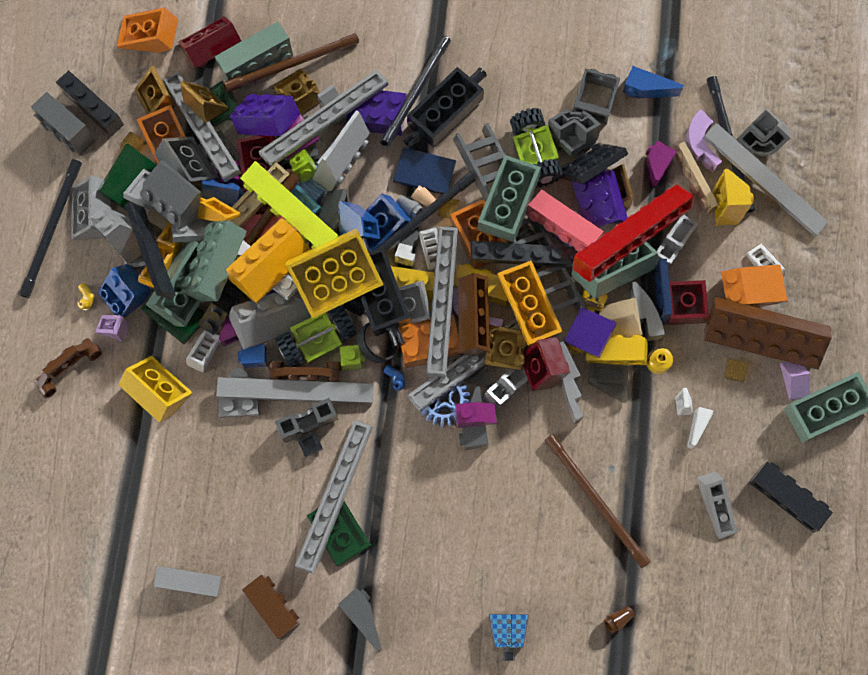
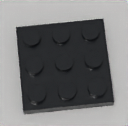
(592, 163)

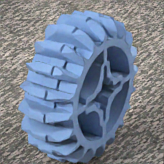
(432, 413)

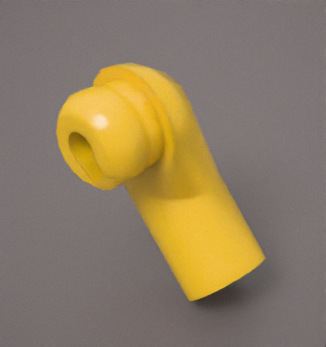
(88, 297)

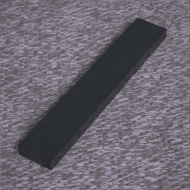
(150, 251)

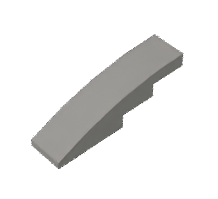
(570, 388)

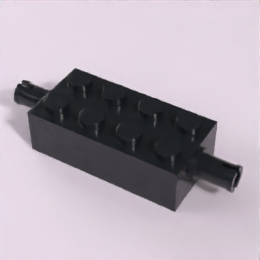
(445, 107)
(385, 304)

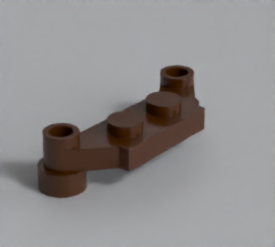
(62, 363)
(278, 371)

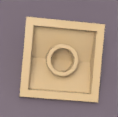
(625, 315)

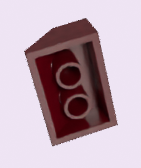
(209, 42)
(249, 152)

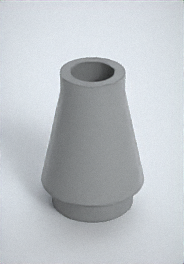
(410, 207)

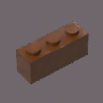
(271, 606)

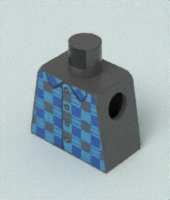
(508, 632)

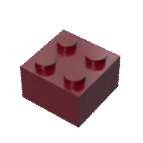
(688, 302)
(545, 364)

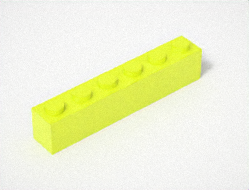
(287, 205)

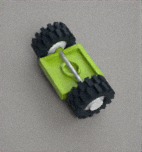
(536, 144)
(316, 336)

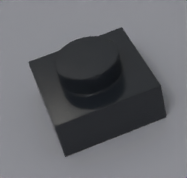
(310, 444)

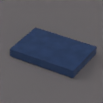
(425, 170)
(662, 291)

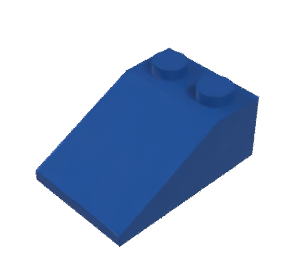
(389, 216)

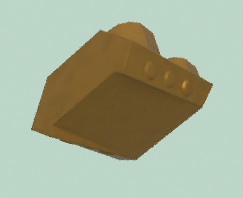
(301, 88)
(505, 348)

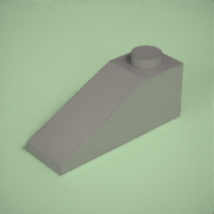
(717, 503)

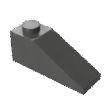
(475, 436)
(361, 614)

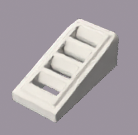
(424, 235)
(766, 255)
(198, 361)
(684, 403)
(699, 423)

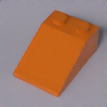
(148, 31)
(159, 126)
(755, 285)

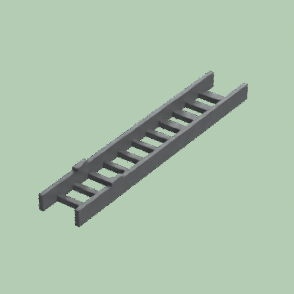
(482, 181)

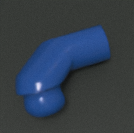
(397, 377)

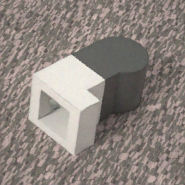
(405, 248)

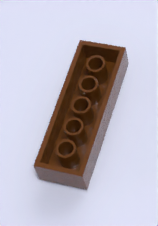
(767, 333)

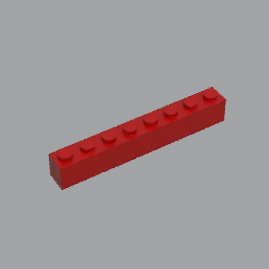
(632, 233)

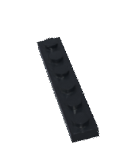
(521, 253)

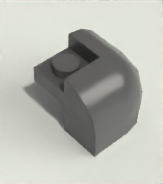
(574, 131)
(765, 135)

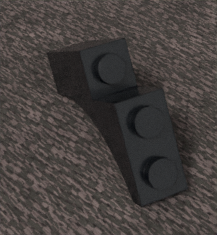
(219, 309)

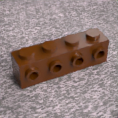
(473, 314)

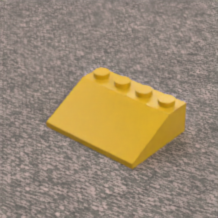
(334, 273)

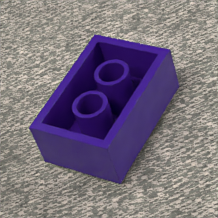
(380, 111)
(265, 115)
(601, 201)

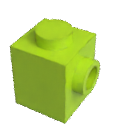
(303, 165)
(351, 358)

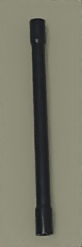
(715, 92)
(391, 132)
(459, 186)
(29, 281)

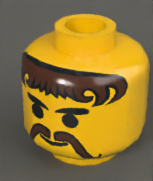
(594, 304)
(659, 360)

